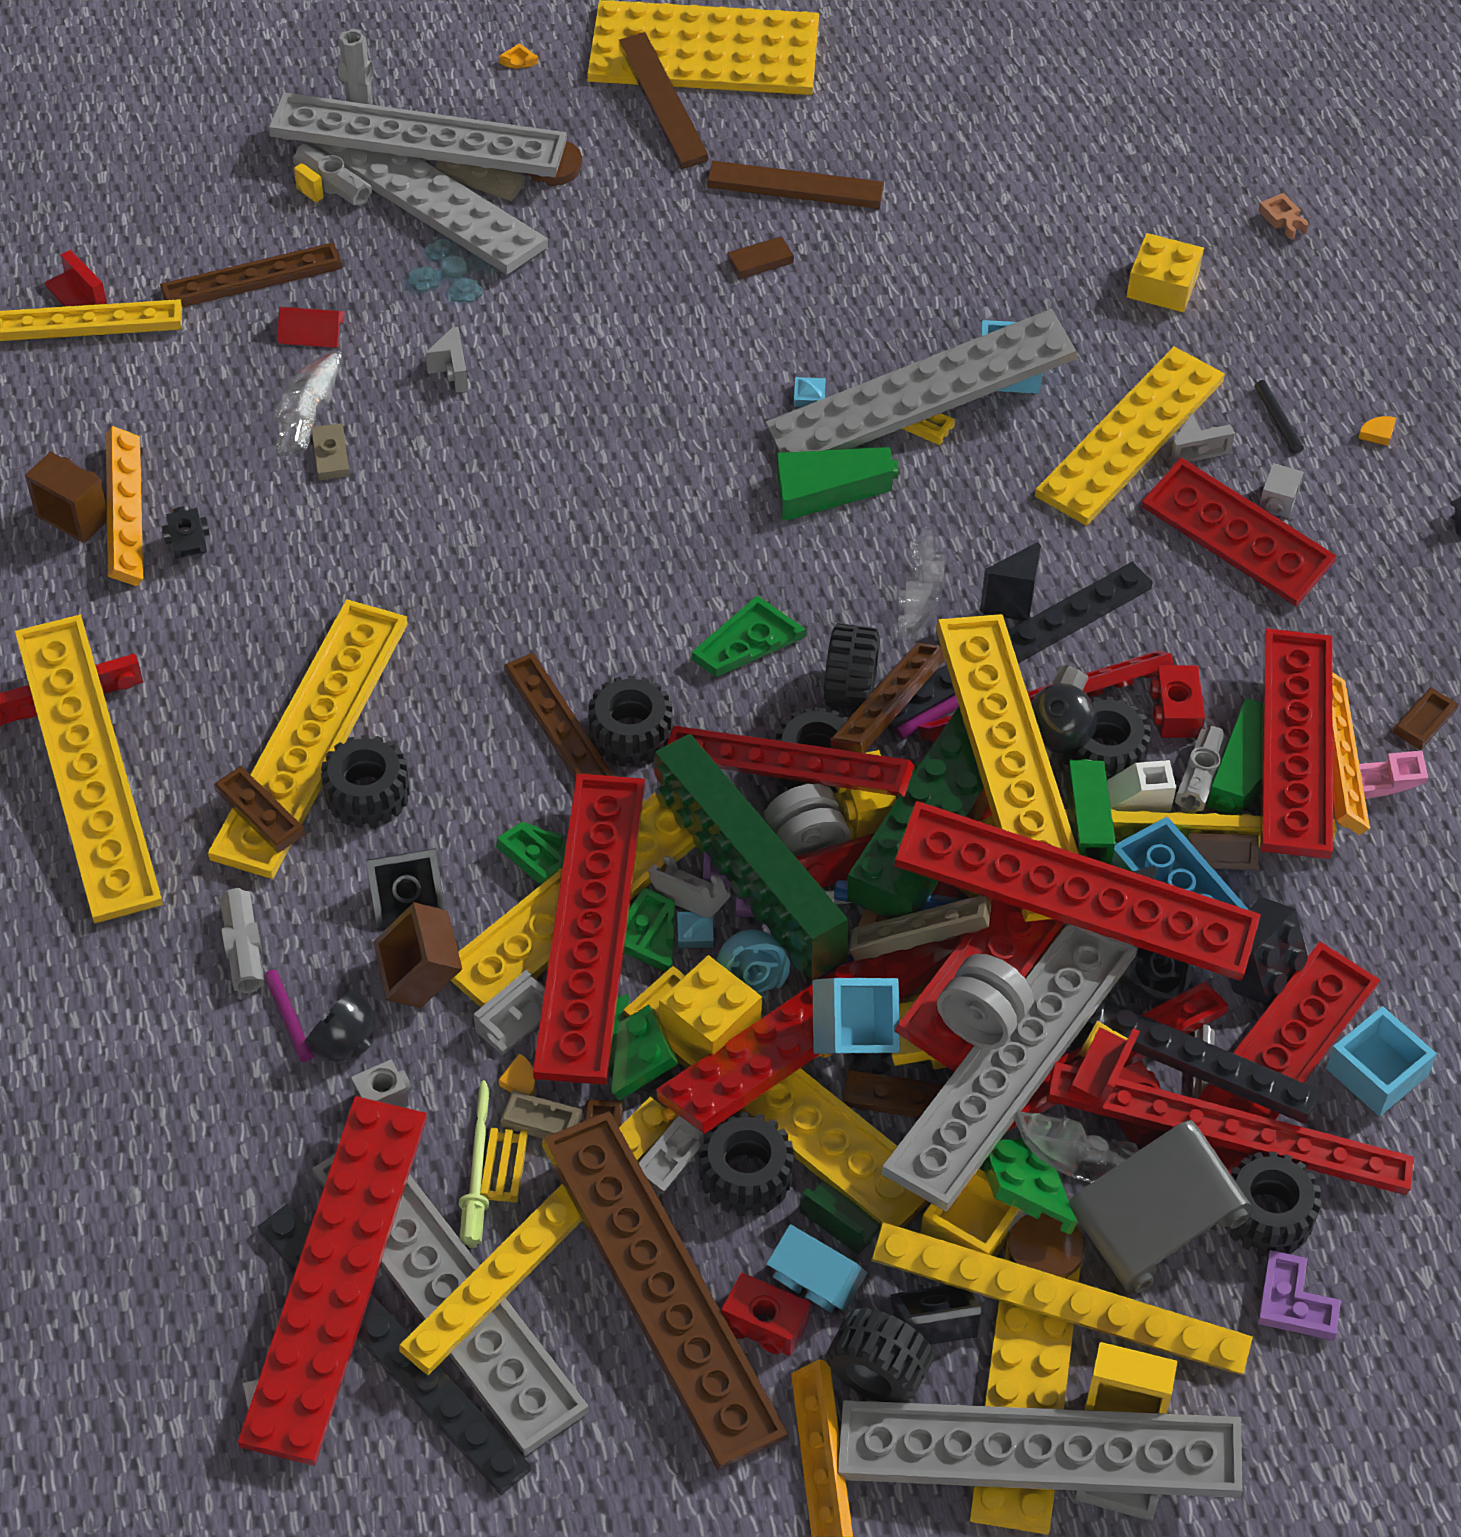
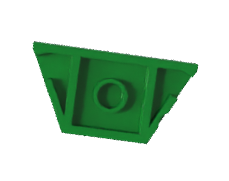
(1027, 1183)

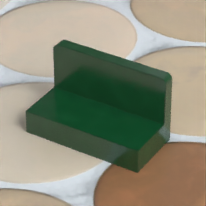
(839, 1216)

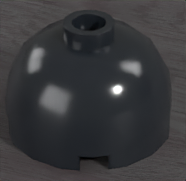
(1064, 717)
(1156, 976)
(344, 1029)

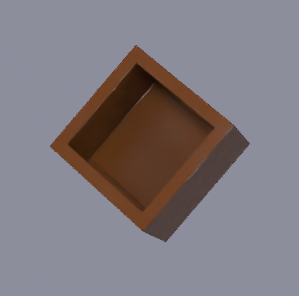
(67, 496)
(417, 955)

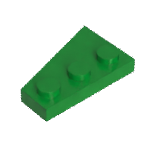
(747, 637)

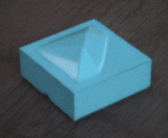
(808, 390)
(694, 930)

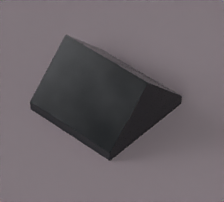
(1011, 584)
(404, 880)
(939, 1313)

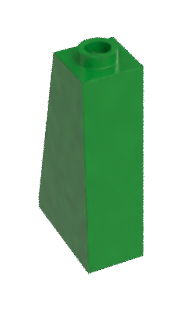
(832, 478)
(1241, 767)
(1090, 809)

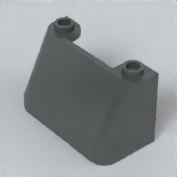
(1158, 1204)

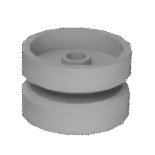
(807, 819)
(985, 1001)

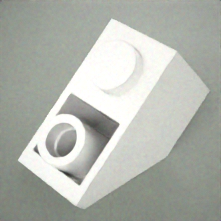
(1143, 788)

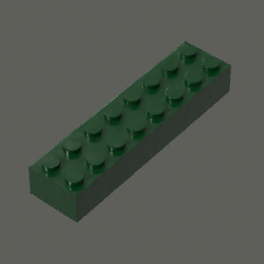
(945, 780)
(751, 857)

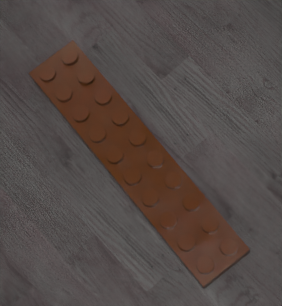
(664, 1291)

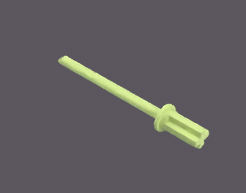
(474, 1204)

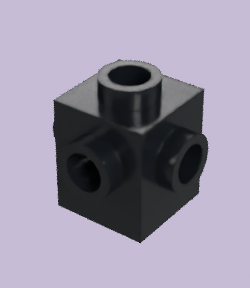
(190, 541)

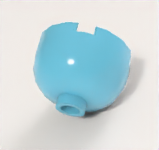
(755, 960)

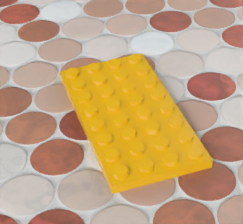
(710, 46)

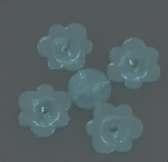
(452, 267)

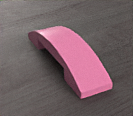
(1396, 775)

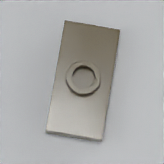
(330, 451)
(538, 1115)

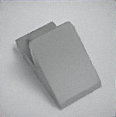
(449, 357)
(1200, 444)

